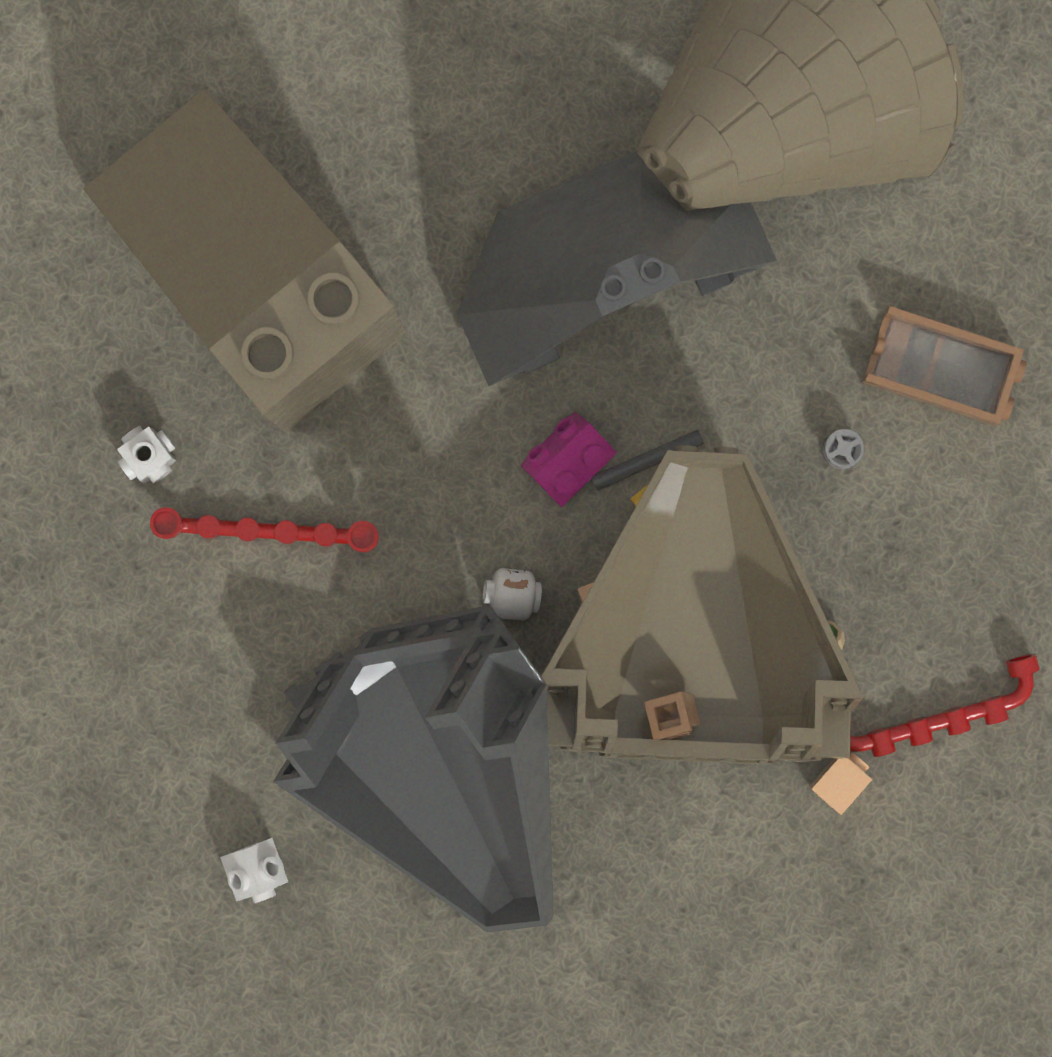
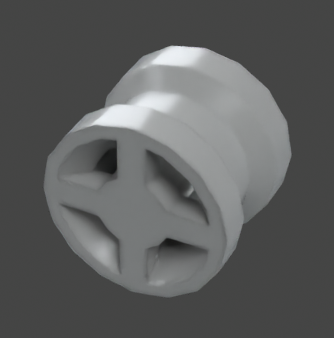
(849, 446)

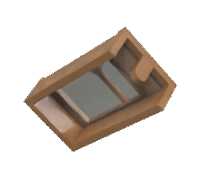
(944, 366)

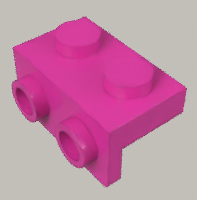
(568, 458)

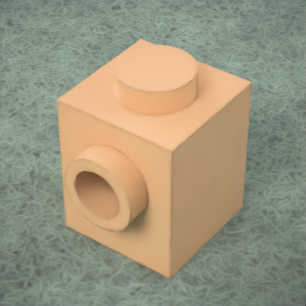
(841, 782)

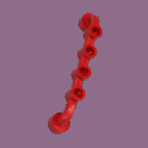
(168, 524)
(955, 719)

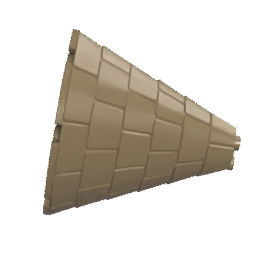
(804, 100)

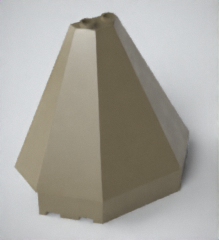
(706, 606)

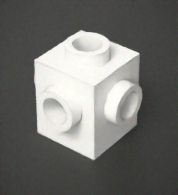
(161, 457)
(254, 871)

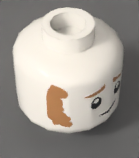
(513, 594)

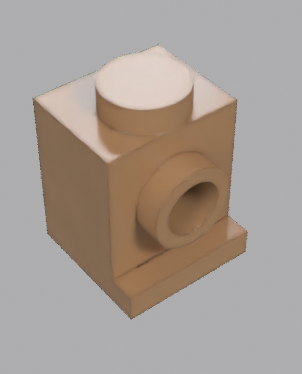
(672, 715)

